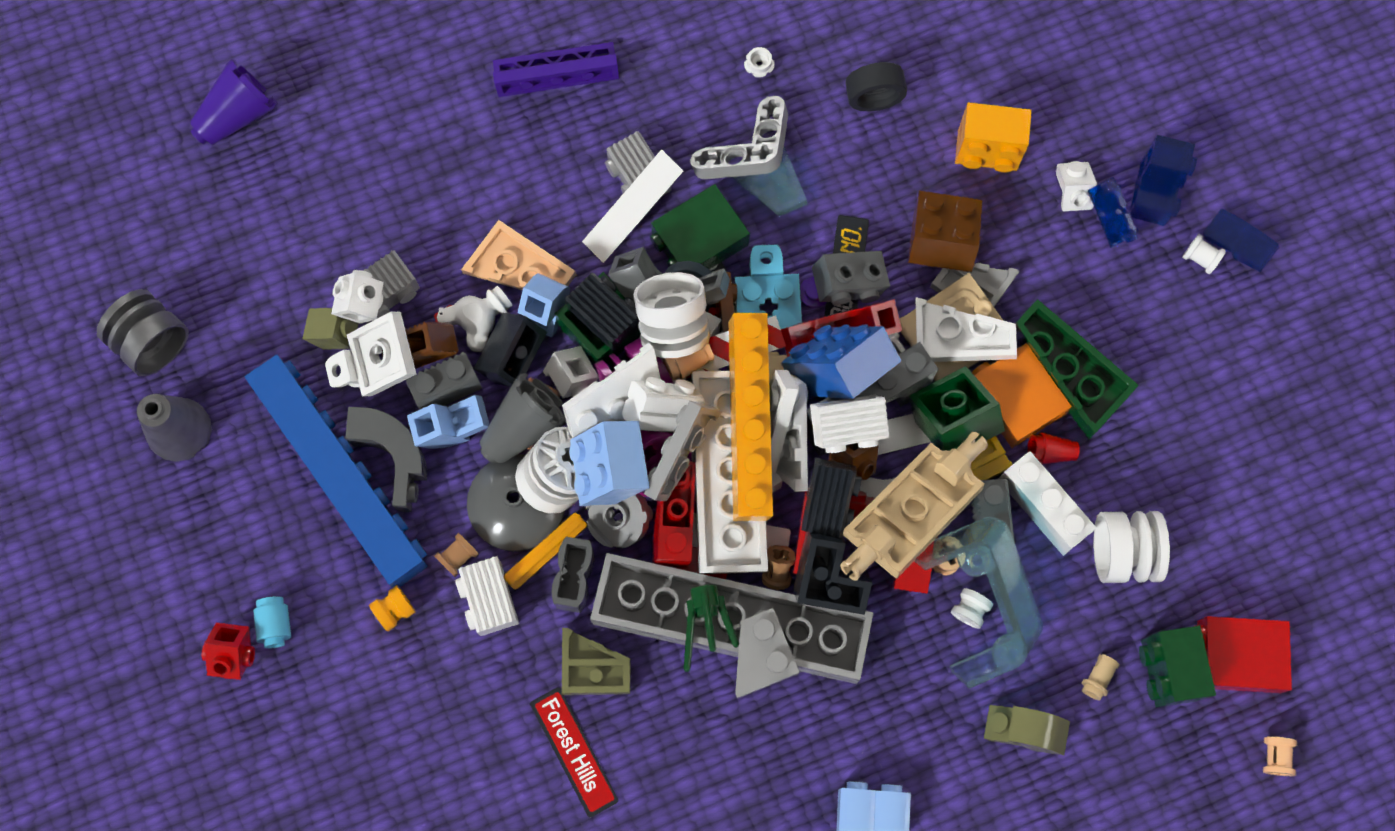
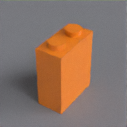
(1025, 394)

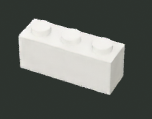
(1047, 503)

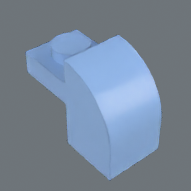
(540, 301)
(448, 426)

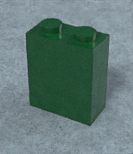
(700, 230)

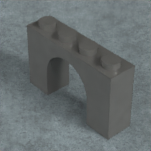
(904, 379)

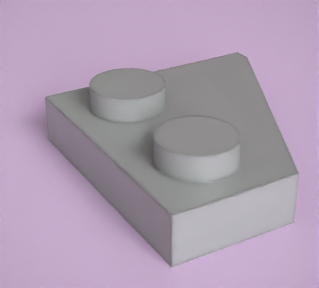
(990, 280)
(762, 654)

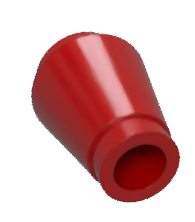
(1053, 449)

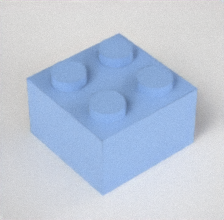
(609, 463)

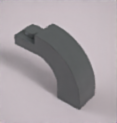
(635, 266)
(380, 430)

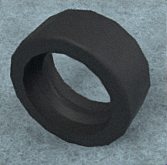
(876, 86)

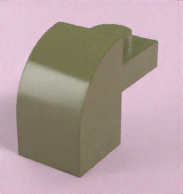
(1027, 728)

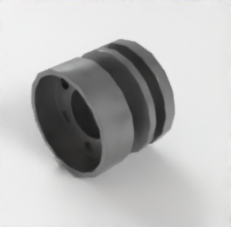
(142, 332)

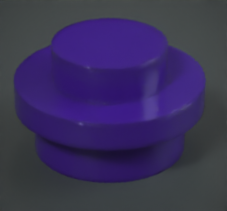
(809, 294)

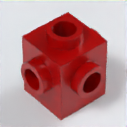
(228, 651)

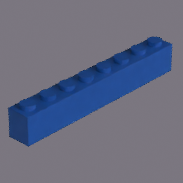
(337, 472)

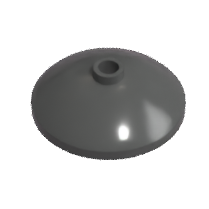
(502, 523)

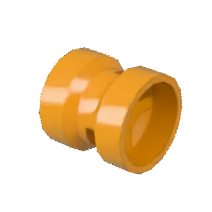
(392, 608)

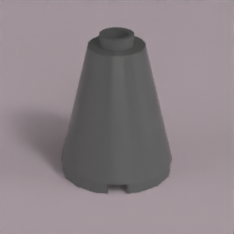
(521, 419)

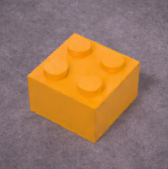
(993, 137)

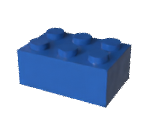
(842, 360)

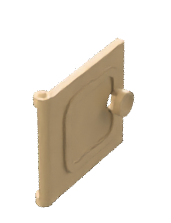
(965, 297)

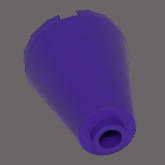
(230, 105)

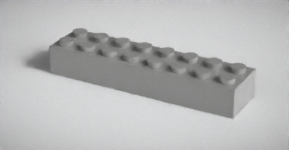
(652, 603)

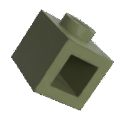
(327, 330)

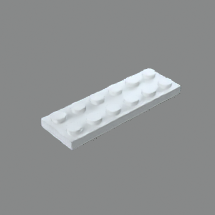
(722, 543)

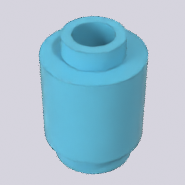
(272, 622)

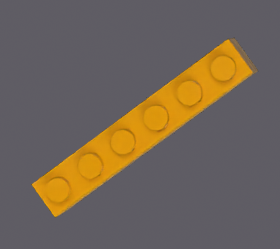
(750, 417)

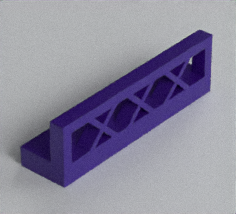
(556, 74)

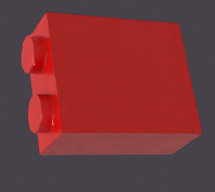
(1248, 653)

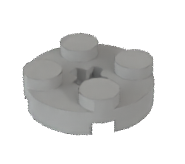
(622, 532)

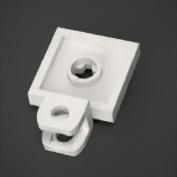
(362, 364)

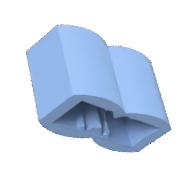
(873, 809)

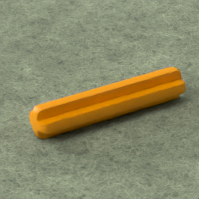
(544, 551)

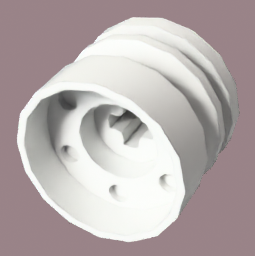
(672, 314)
(548, 474)
(1131, 547)

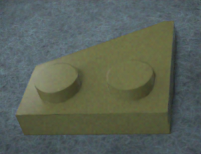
(592, 668)

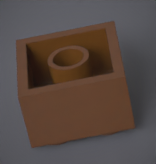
(945, 231)

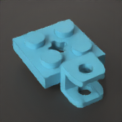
(769, 283)

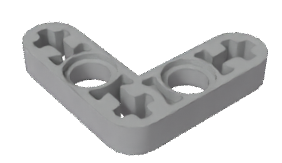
(764, 152)

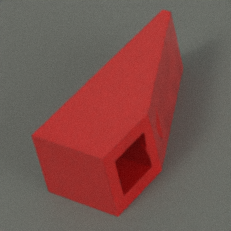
(675, 524)

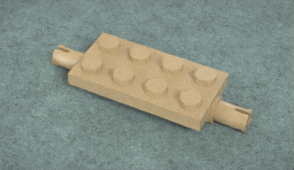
(914, 508)

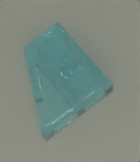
(778, 189)

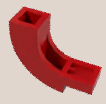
(876, 314)

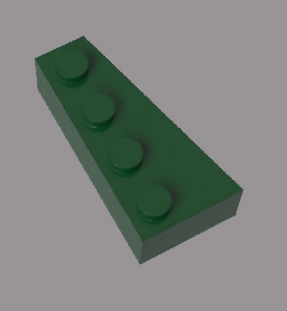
(1080, 371)

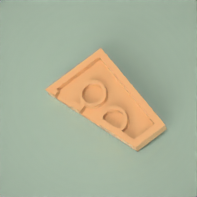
(514, 260)

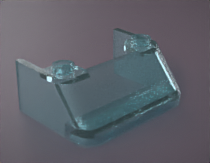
(990, 549)

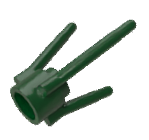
(706, 602)

